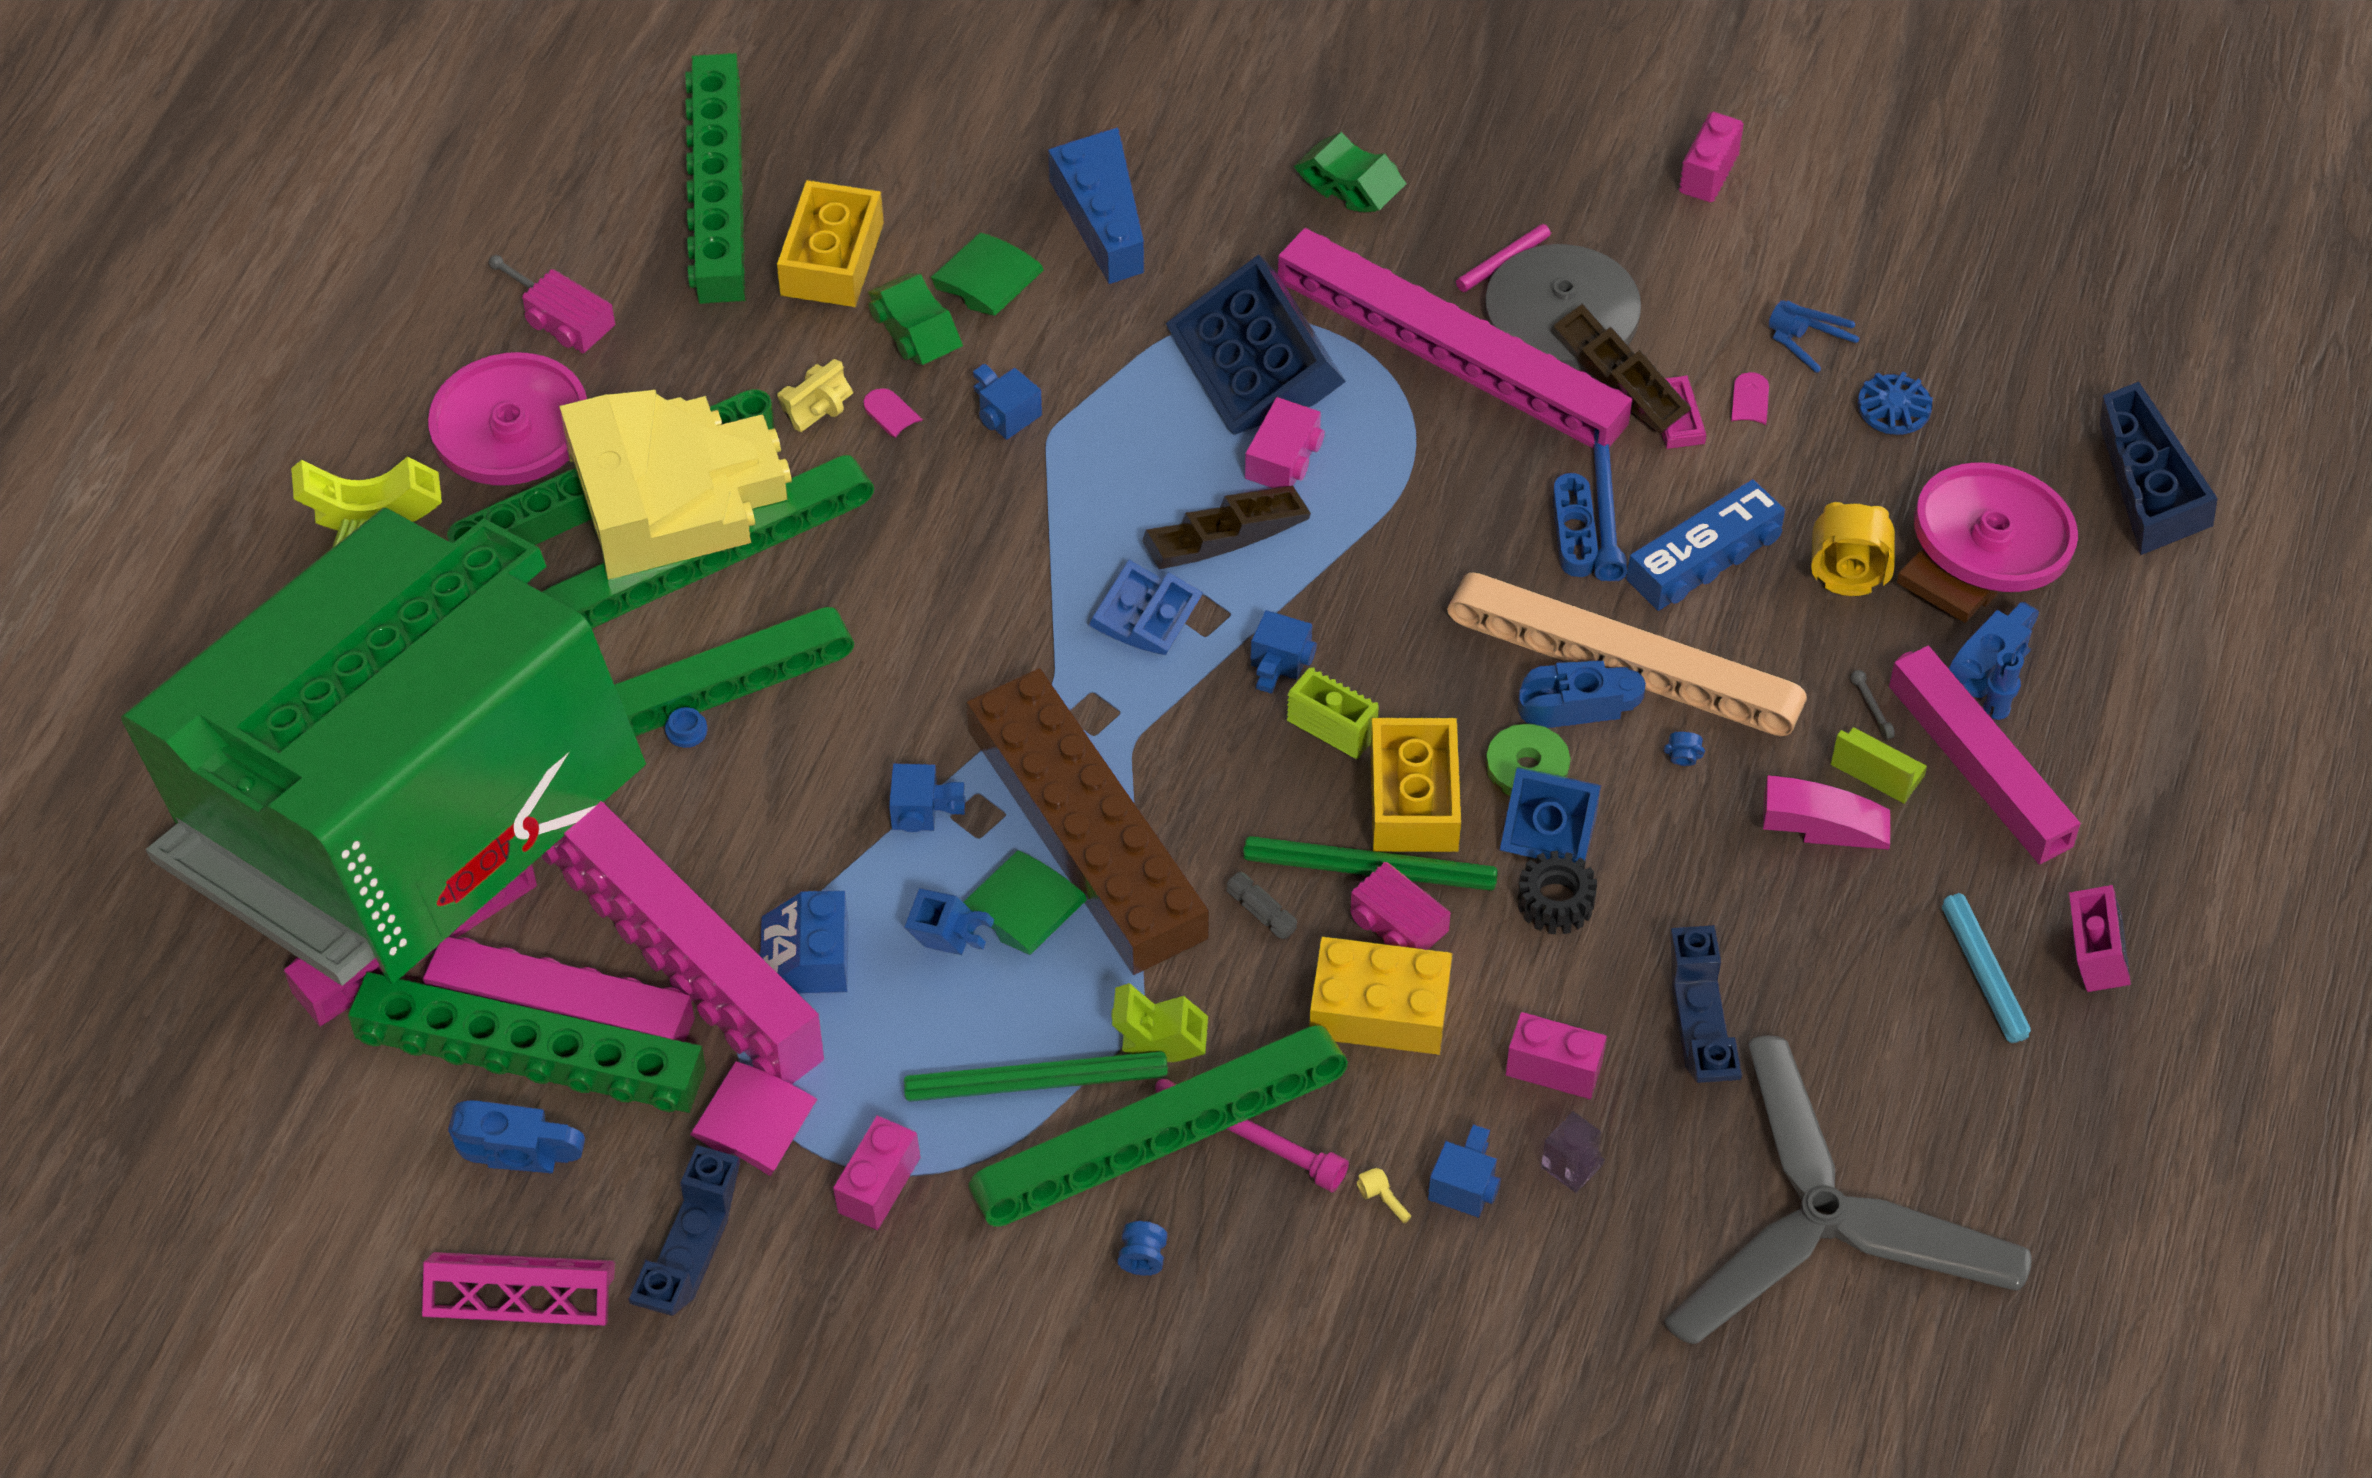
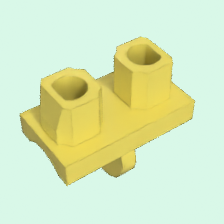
(816, 396)

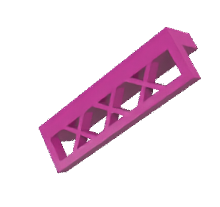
(517, 1271)

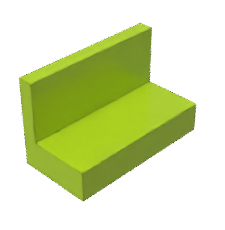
(1877, 764)

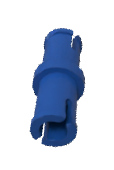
(2003, 683)

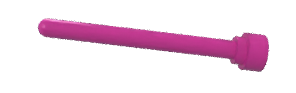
(1325, 1169)

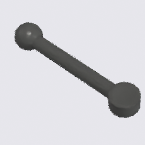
(496, 262)
(1859, 678)

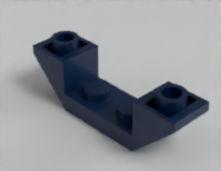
(1698, 1006)
(694, 1235)

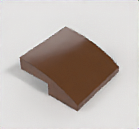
(1943, 589)

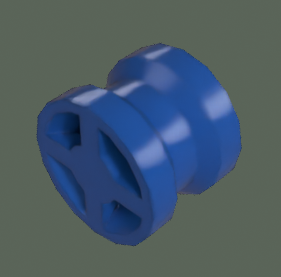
(1142, 1248)

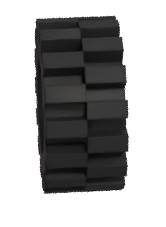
(1553, 912)

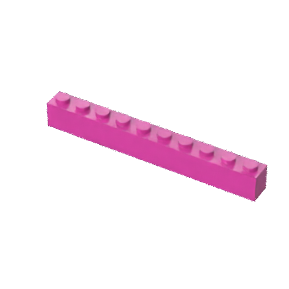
(1454, 339)

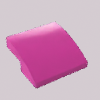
(754, 1117)

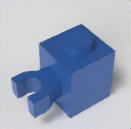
(1007, 401)
(1280, 647)
(917, 797)
(945, 922)
(1465, 1175)

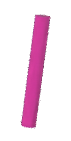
(1490, 265)

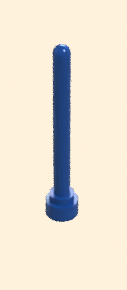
(1610, 560)

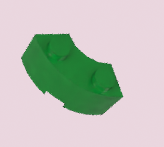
(1350, 174)
(914, 319)

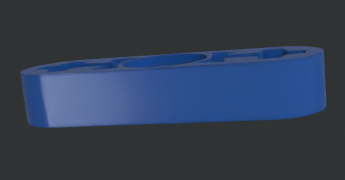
(1569, 538)

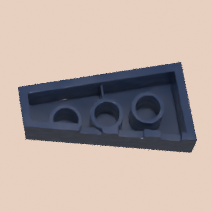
(2154, 472)

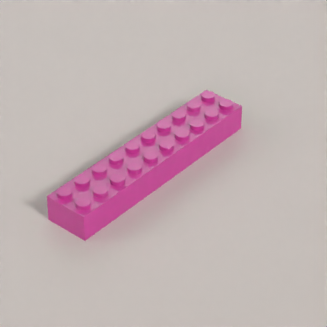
(689, 944)

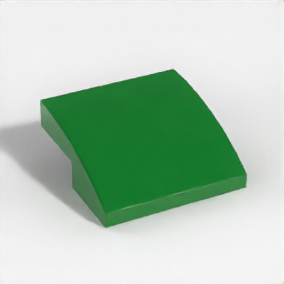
(987, 273)
(1026, 901)

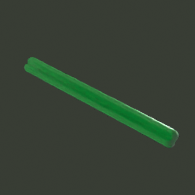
(1366, 862)
(1035, 1076)

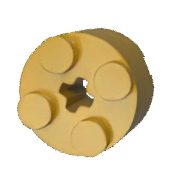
(1853, 548)

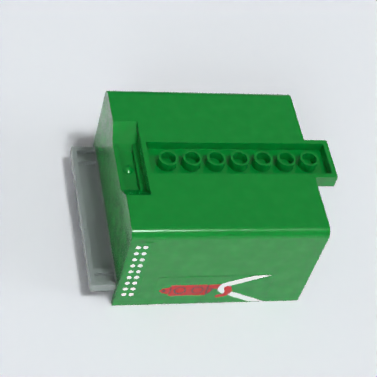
(383, 744)

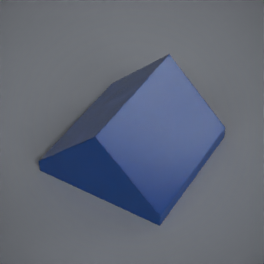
(1550, 815)

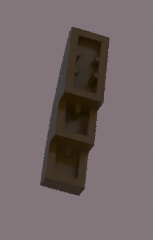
(1620, 368)
(1235, 524)

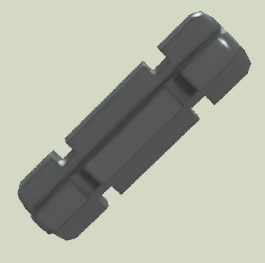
(1262, 905)

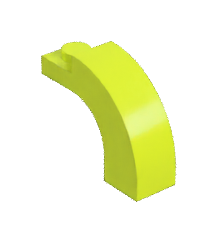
(406, 490)

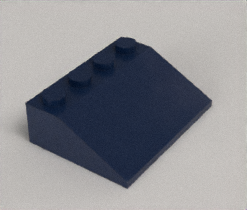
(1253, 347)

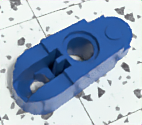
(1979, 653)
(1578, 693)
(512, 1137)

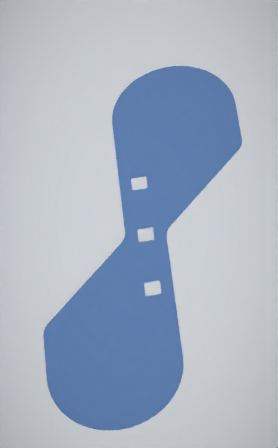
(1114, 468)

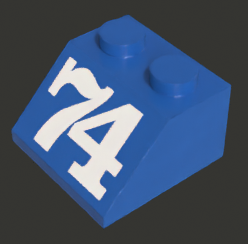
(808, 941)

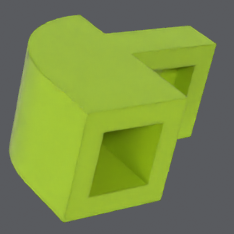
(1168, 1026)

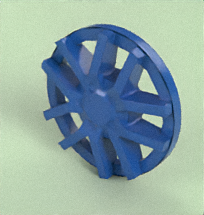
(1894, 403)

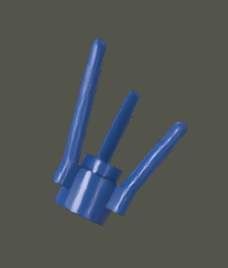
(1793, 320)

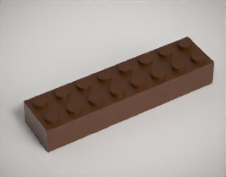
(1088, 821)

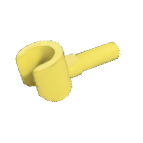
(1375, 1183)

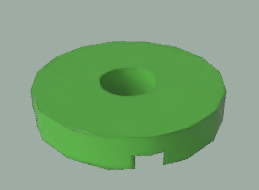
(1521, 742)

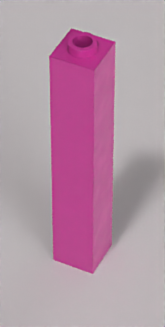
(1984, 754)

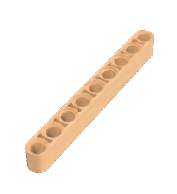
(1666, 665)

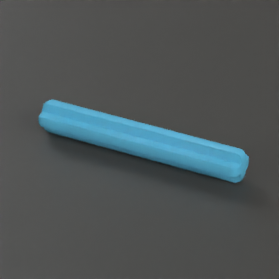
(1986, 968)

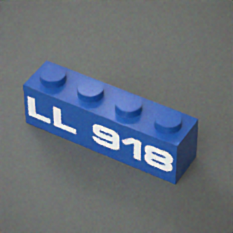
(1705, 545)

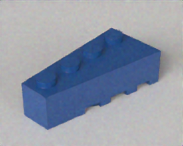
(1099, 198)

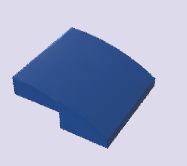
(1145, 609)

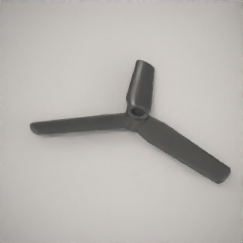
(1863, 1223)

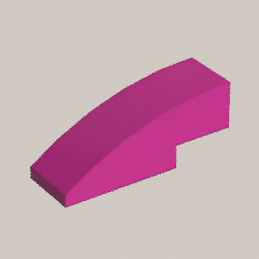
(1824, 814)

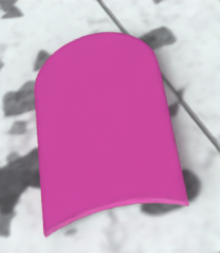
(1750, 398)
(889, 411)

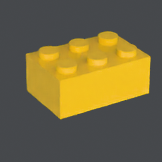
(830, 243)
(1415, 785)
(1381, 994)

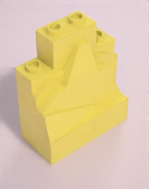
(669, 476)

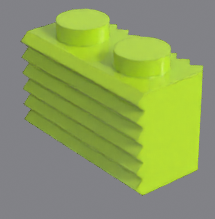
(1332, 712)

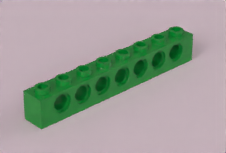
(717, 179)
(511, 1026)

